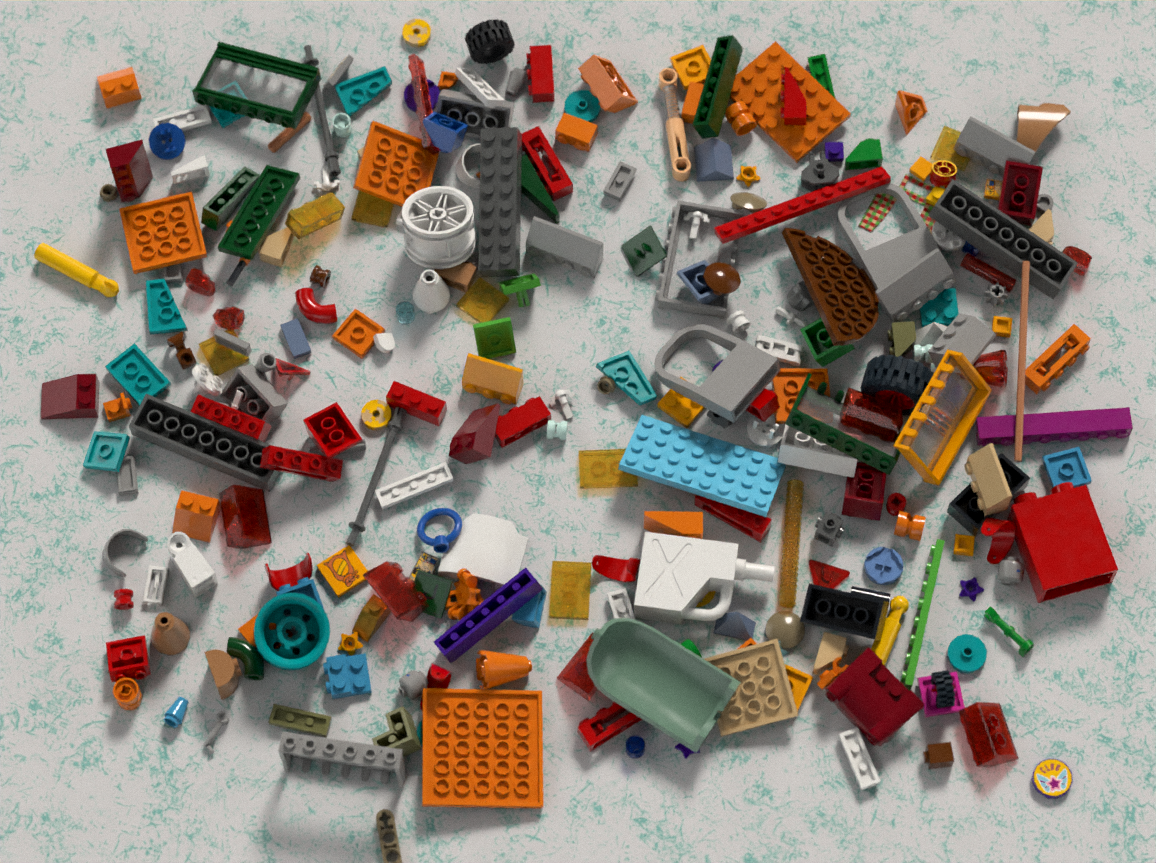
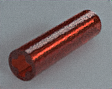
(987, 272)

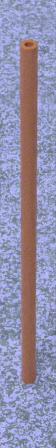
(1021, 362)

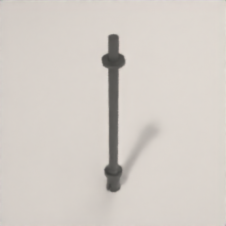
(331, 156)
(394, 426)

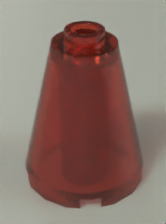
(993, 368)

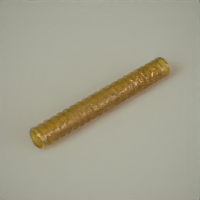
(791, 543)

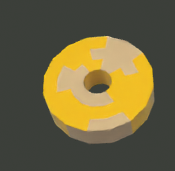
(413, 26)
(370, 409)

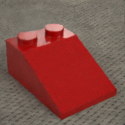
(331, 431)

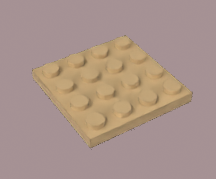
(763, 691)

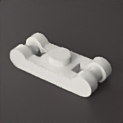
(780, 349)

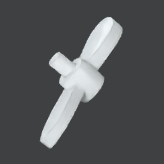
(791, 317)

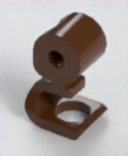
(184, 355)

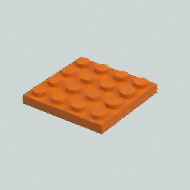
(393, 165)
(163, 232)

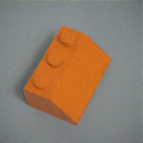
(606, 84)

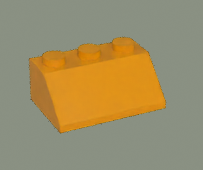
(492, 379)

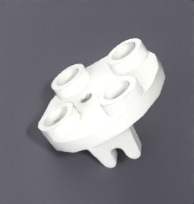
(945, 238)
(205, 381)
(772, 435)

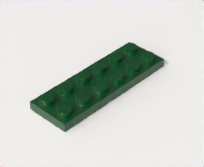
(259, 212)

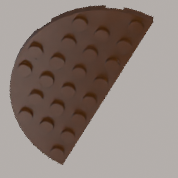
(837, 286)

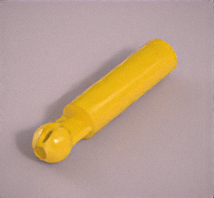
(76, 270)
(898, 606)

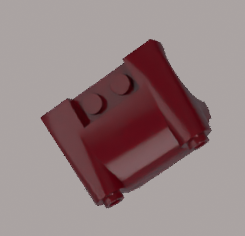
(873, 698)

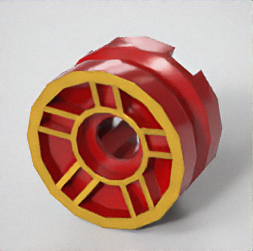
(942, 173)

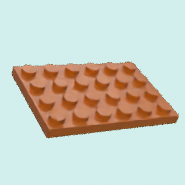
(761, 91)

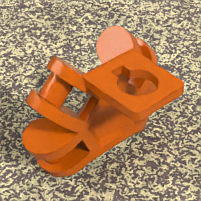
(465, 596)

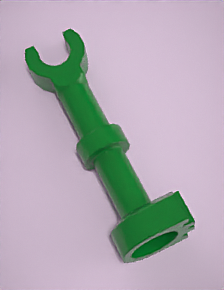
(1009, 631)

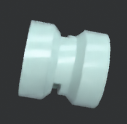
(342, 120)
(920, 353)
(561, 429)

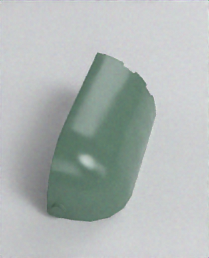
(659, 680)

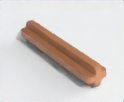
(288, 133)

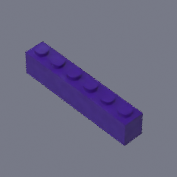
(488, 615)

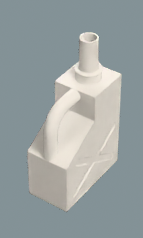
(680, 573)

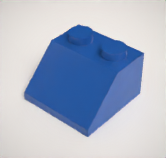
(445, 132)

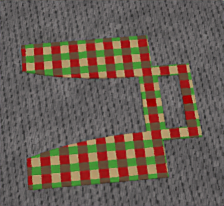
(884, 202)

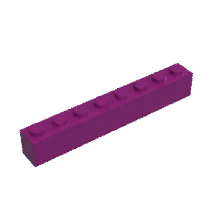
(1055, 426)

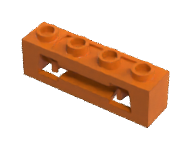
(1072, 338)

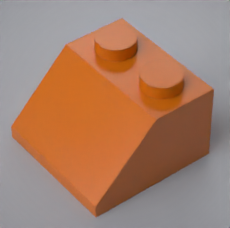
(119, 87)
(196, 515)

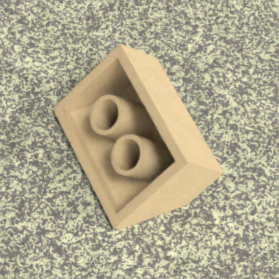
(988, 480)

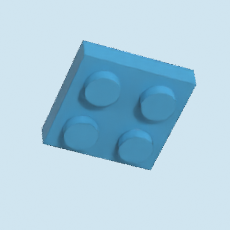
(1067, 467)

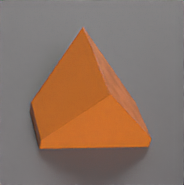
(910, 109)

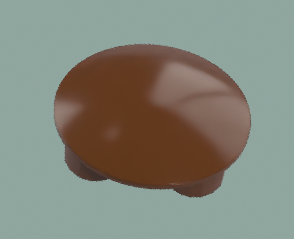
(722, 278)

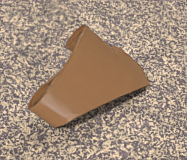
(1037, 122)

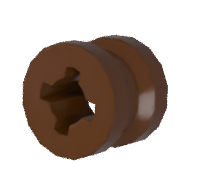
(320, 276)

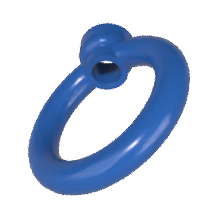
(441, 542)

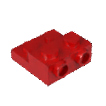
(128, 658)

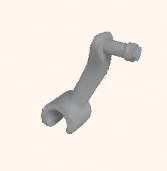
(213, 733)

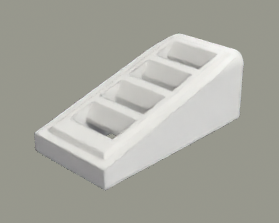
(191, 171)

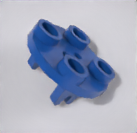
(164, 132)

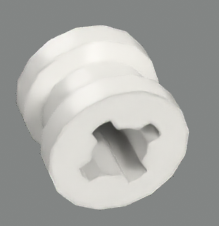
(738, 321)

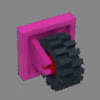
(940, 693)

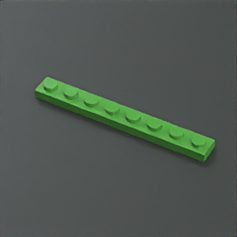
(920, 622)

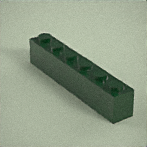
(717, 87)

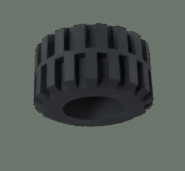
(489, 41)

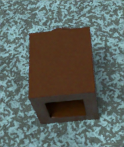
(938, 755)

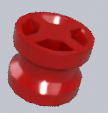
(892, 506)
(123, 599)

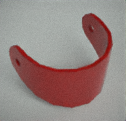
(1003, 536)
(615, 568)
(290, 575)
(437, 678)

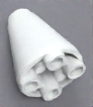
(431, 292)

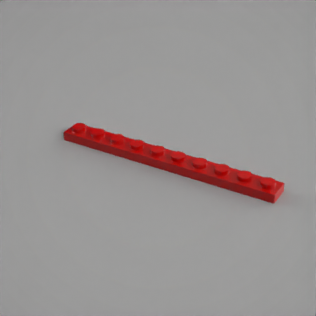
(802, 205)

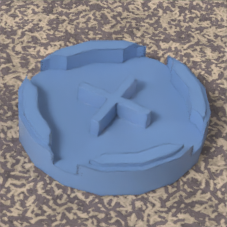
(883, 566)

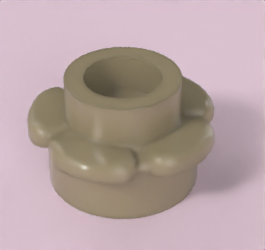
(106, 189)
(603, 388)

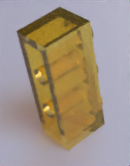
(314, 215)

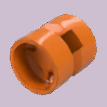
(740, 119)
(909, 525)
(127, 694)

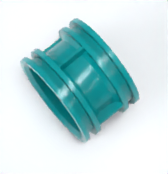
(273, 613)

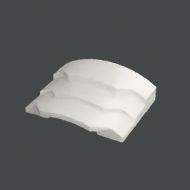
(486, 548)

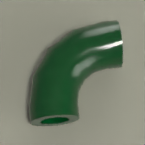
(249, 656)

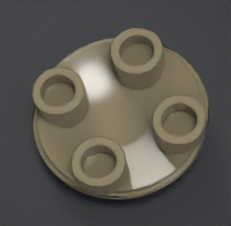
(748, 201)
(786, 628)

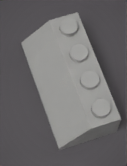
(473, 112)
(990, 147)
(564, 247)
(915, 286)

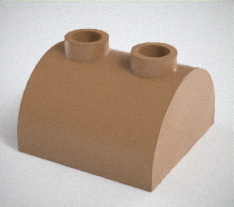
(224, 671)

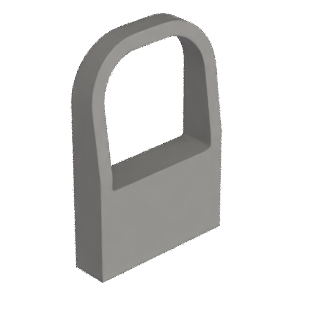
(894, 256)
(732, 383)

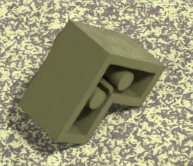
(401, 733)

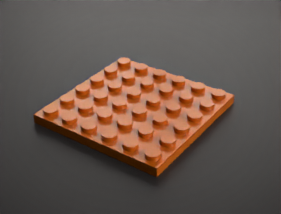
(482, 748)

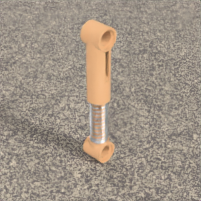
(674, 125)

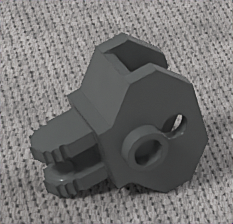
(819, 173)

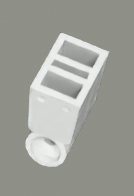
(191, 564)

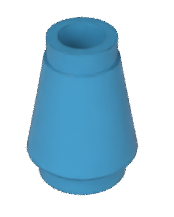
(175, 714)

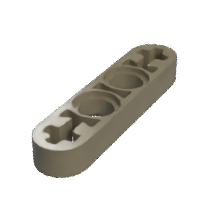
(394, 846)

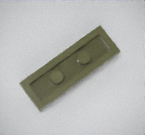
(300, 720)

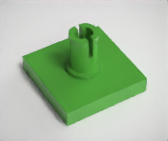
(519, 286)
(494, 338)

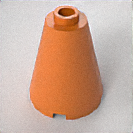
(500, 668)

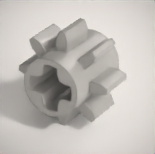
(995, 289)

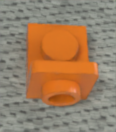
(118, 408)

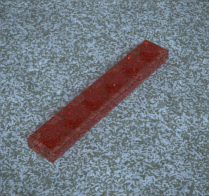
(422, 99)

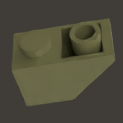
(902, 338)

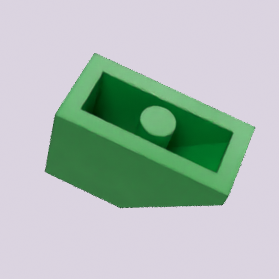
(865, 155)

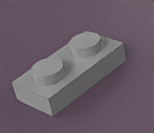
(619, 181)

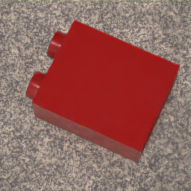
(1062, 542)

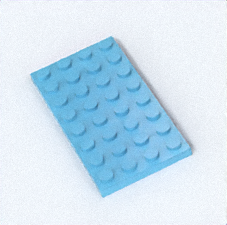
(702, 465)

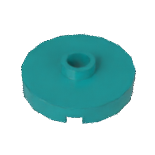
(587, 113)
(963, 662)

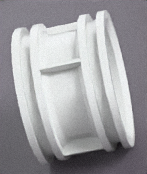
(438, 227)

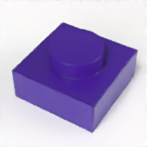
(834, 151)

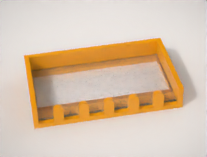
(943, 417)

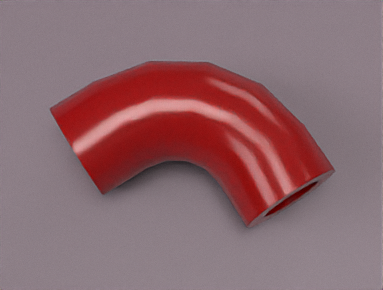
(312, 310)

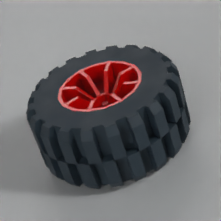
(896, 380)

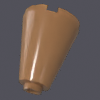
(169, 634)

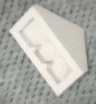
(929, 334)

